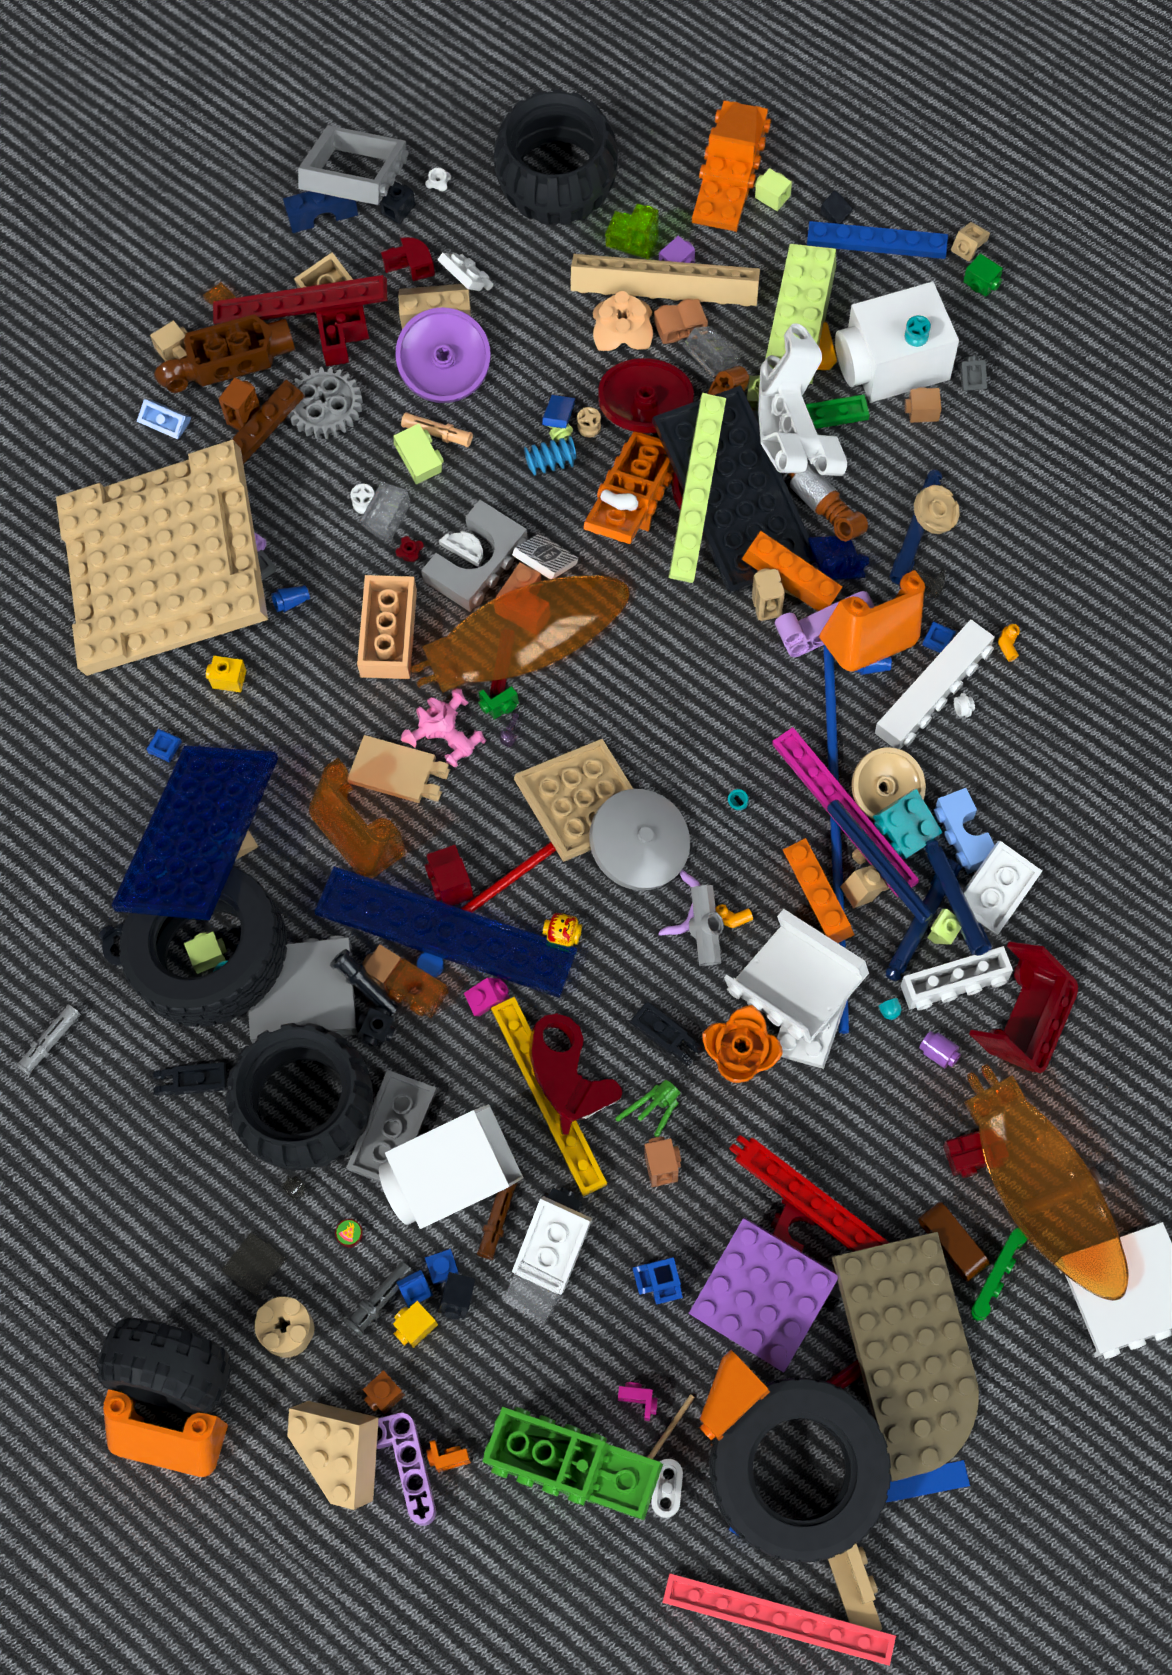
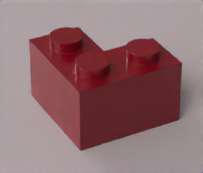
(337, 329)
(448, 876)

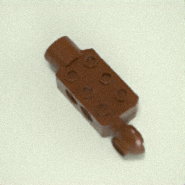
(226, 352)

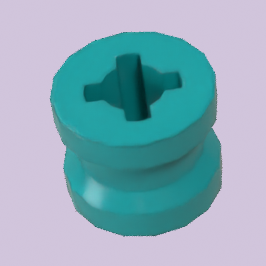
(920, 325)

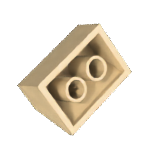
(419, 299)

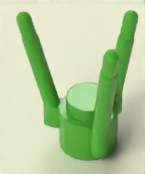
(663, 1096)

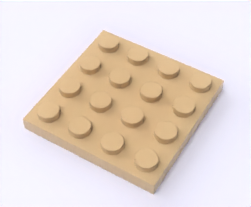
(569, 793)

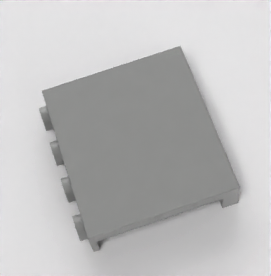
(308, 991)

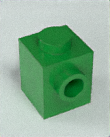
(983, 275)

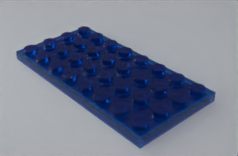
(195, 832)

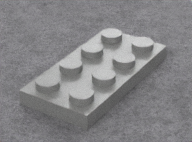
(394, 1120)

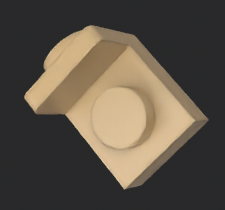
(969, 240)

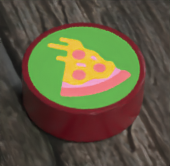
(349, 1233)

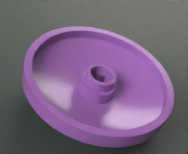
(443, 355)

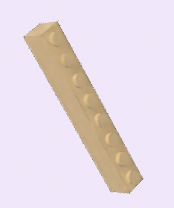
(665, 279)

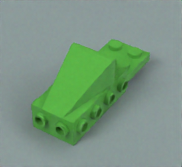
(571, 1463)

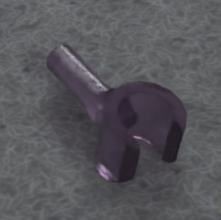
(507, 737)

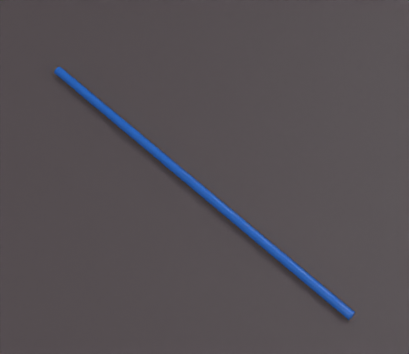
(836, 844)

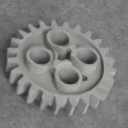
(325, 402)

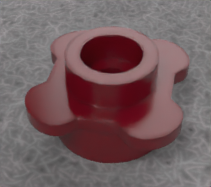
(412, 555)

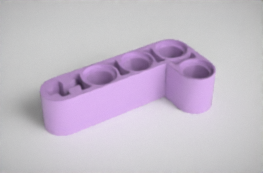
(804, 634)
(411, 1469)

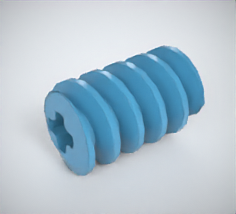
(551, 455)

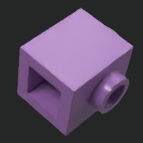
(678, 251)

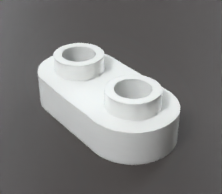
(668, 1489)

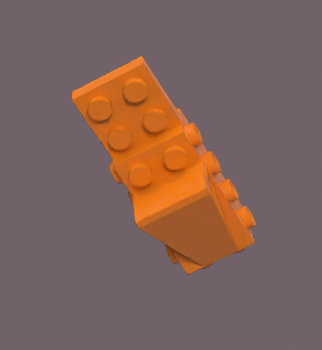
(730, 164)
(636, 471)

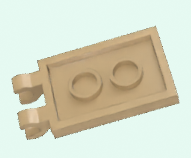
(396, 770)

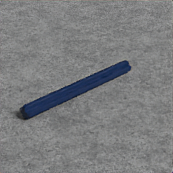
(879, 861)

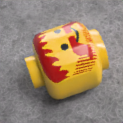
(562, 929)

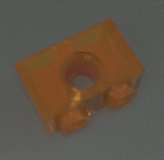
(408, 976)

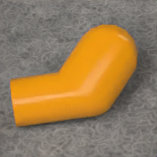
(1007, 640)
(734, 919)

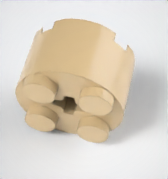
(297, 1334)

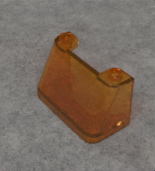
(365, 847)

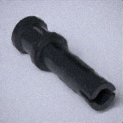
(357, 976)

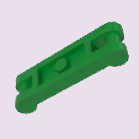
(993, 1285)

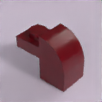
(411, 254)

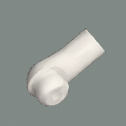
(620, 501)

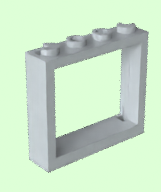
(315, 179)

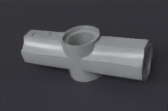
(706, 925)

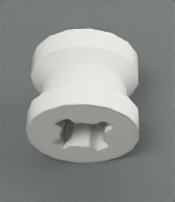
(359, 494)

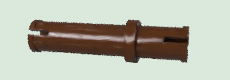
(495, 1223)

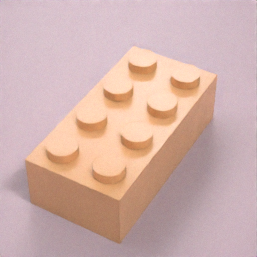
(387, 627)

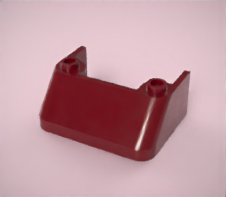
(1038, 1013)

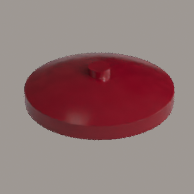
(640, 390)

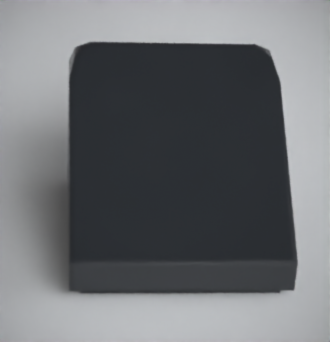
(835, 208)

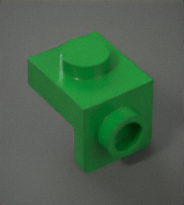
(501, 704)

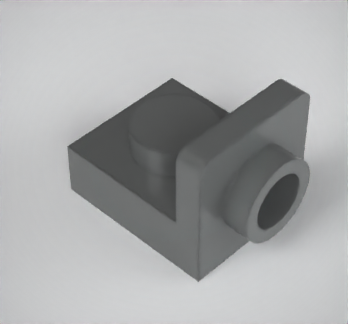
(973, 374)

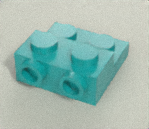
(907, 824)

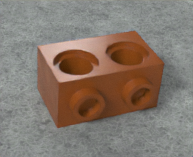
(239, 403)

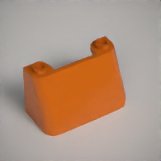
(866, 634)
(730, 1396)
(188, 1452)

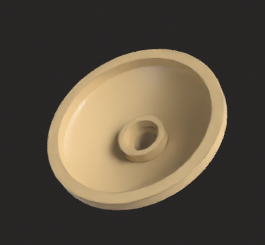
(888, 766)

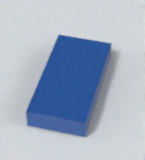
(558, 411)

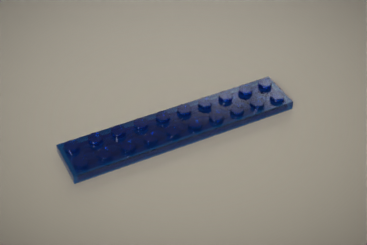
(446, 931)

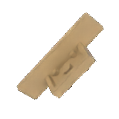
(856, 1587)

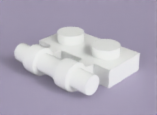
(465, 271)

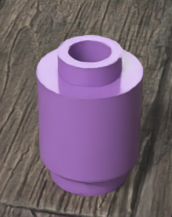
(940, 1049)

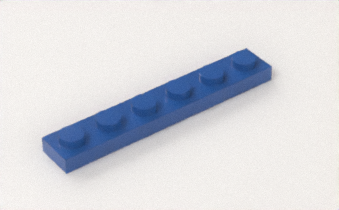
(877, 240)

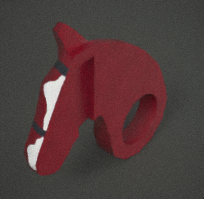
(558, 1076)

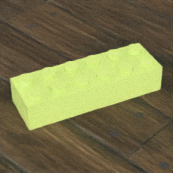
(803, 294)

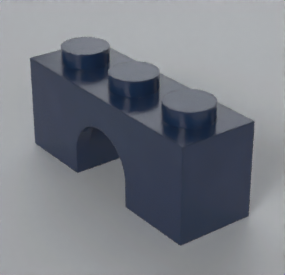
(305, 207)

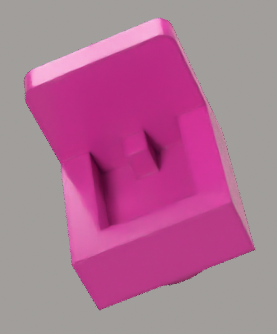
(486, 995)
(634, 1393)

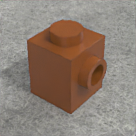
(382, 1393)

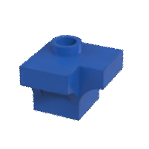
(660, 1278)

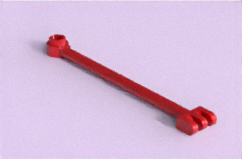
(509, 878)

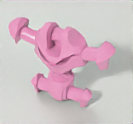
(440, 723)

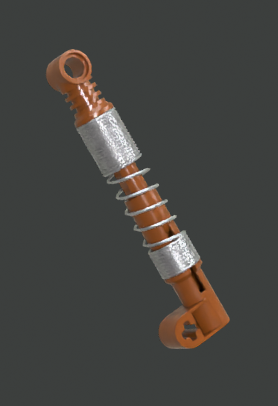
(808, 484)

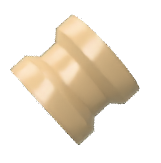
(591, 416)

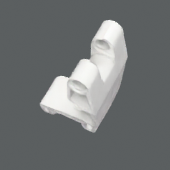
(783, 417)

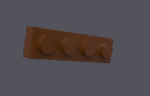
(267, 418)

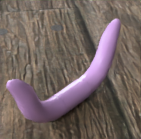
(684, 927)

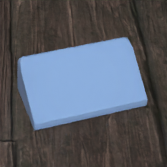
(163, 418)

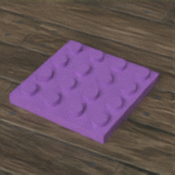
(764, 1294)

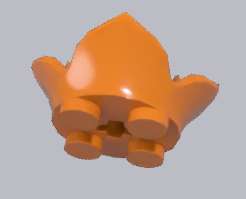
(745, 1027)

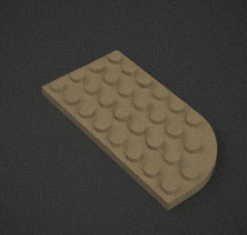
(910, 1350)

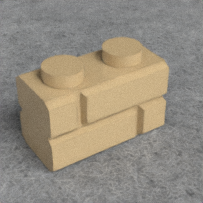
(768, 594)

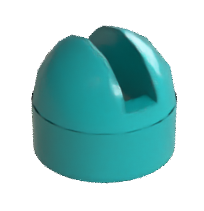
(742, 795)
(890, 1009)

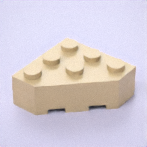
(337, 1450)

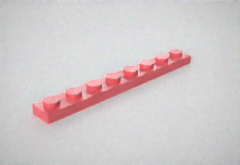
(779, 1619)

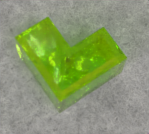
(635, 232)

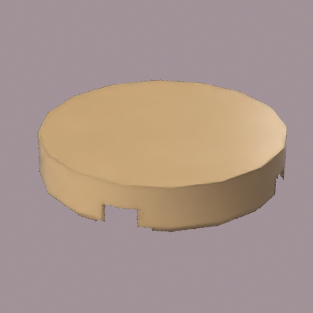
(936, 509)

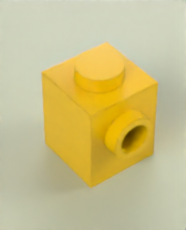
(226, 673)
(413, 1324)

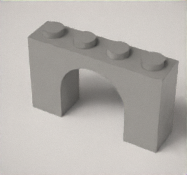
(469, 586)

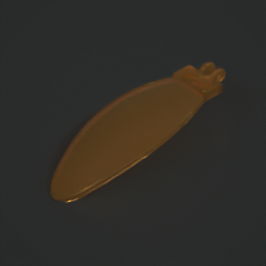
(524, 630)
(1047, 1188)

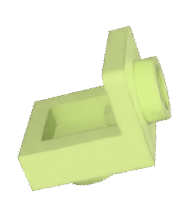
(944, 928)

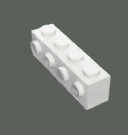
(956, 978)

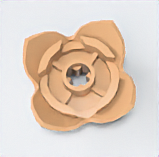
(622, 320)

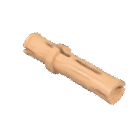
(445, 432)

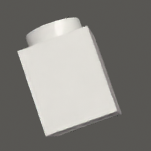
(875, 347)
(448, 1168)

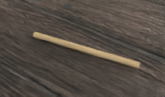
(676, 1419)

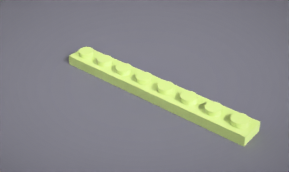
(697, 488)

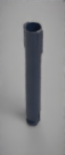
(905, 559)
(970, 928)
(916, 929)

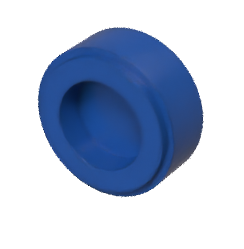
(430, 964)

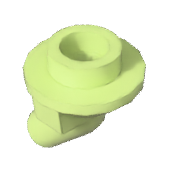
(557, 433)

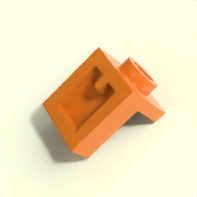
(453, 1457)

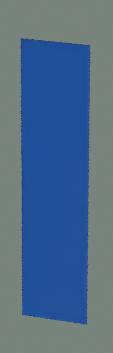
(945, 1478)

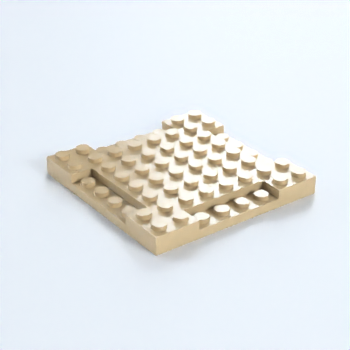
(161, 559)

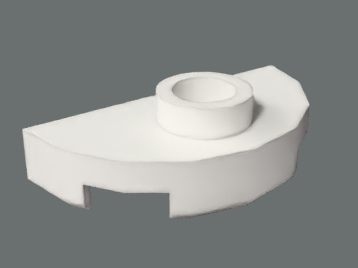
(465, 546)

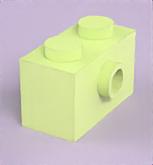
(418, 453)

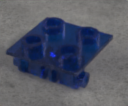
(838, 558)

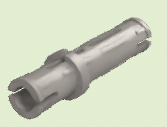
(49, 1038)

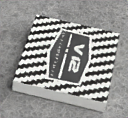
(545, 556)

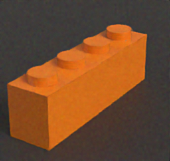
(795, 573)
(818, 891)

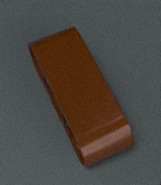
(955, 1241)

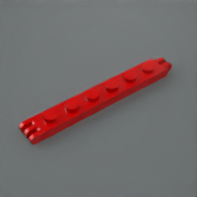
(805, 1195)

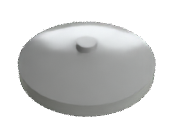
(639, 839)

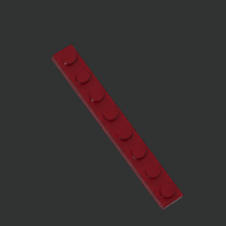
(303, 300)

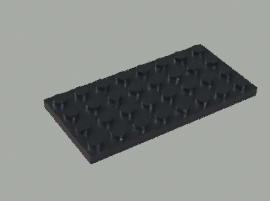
(744, 490)

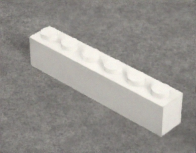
(934, 685)

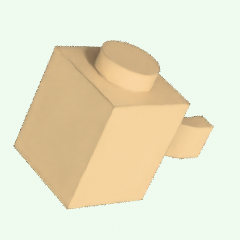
(170, 341)
(863, 886)

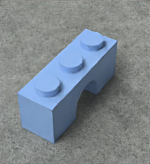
(953, 812)

